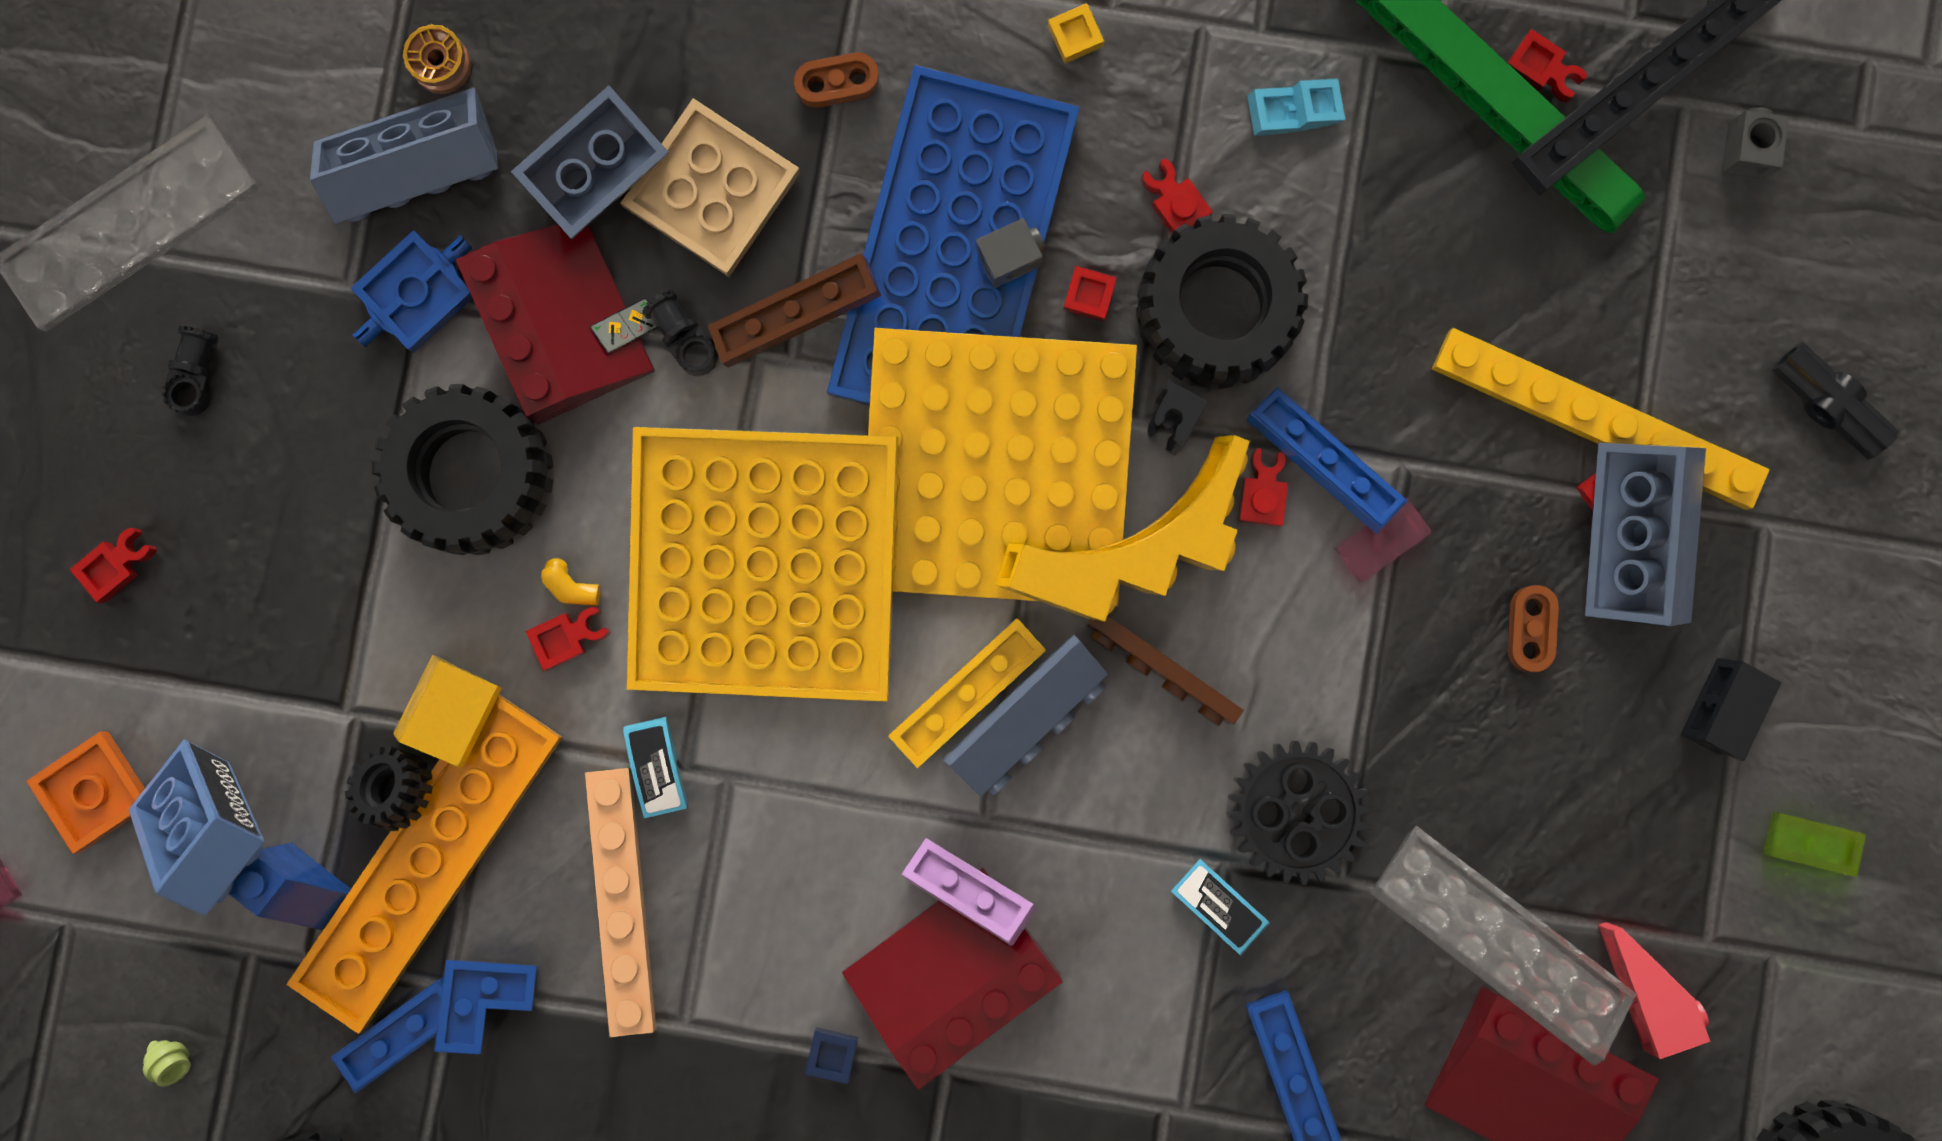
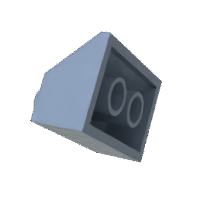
(590, 162)

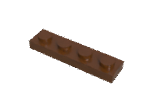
(794, 310)
(1177, 679)

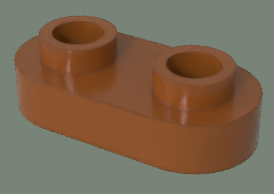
(836, 76)
(1536, 629)

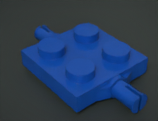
(412, 291)

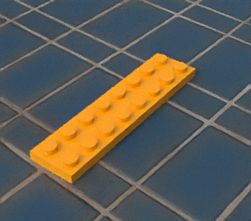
(422, 869)

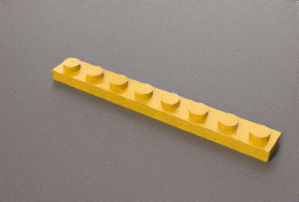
(1589, 412)

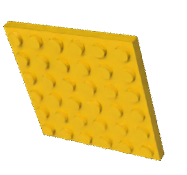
(1000, 450)
(761, 563)

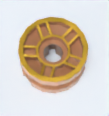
(424, 48)

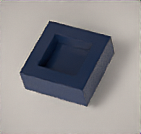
(831, 1055)

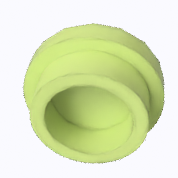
(166, 1062)

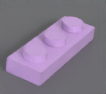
(969, 892)

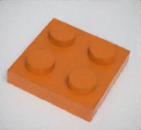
(88, 791)

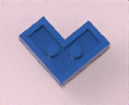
(468, 993)

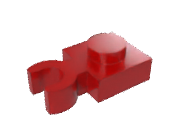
(1540, 64)
(1177, 202)
(1263, 497)
(109, 567)
(561, 639)

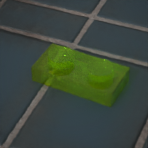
(1814, 844)

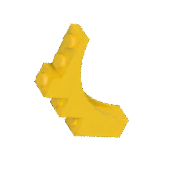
(1146, 561)

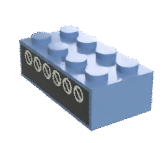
(195, 828)

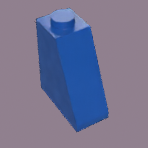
(289, 888)

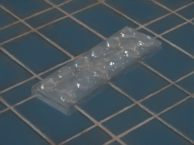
(126, 223)
(1505, 945)

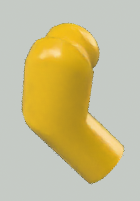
(564, 589)

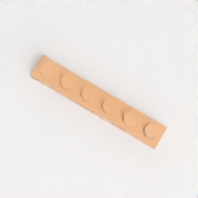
(620, 902)

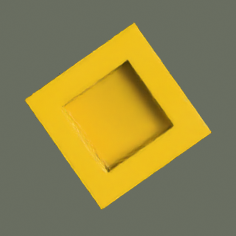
(1075, 33)

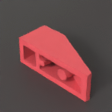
(1662, 1010)

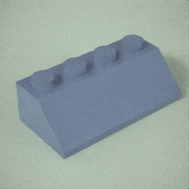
(403, 157)
(1645, 533)
(1026, 716)

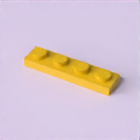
(967, 693)

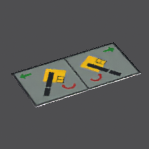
(623, 326)

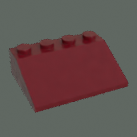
(538, 306)
(947, 987)
(1527, 1085)

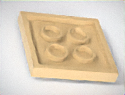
(712, 188)

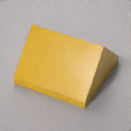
(446, 712)

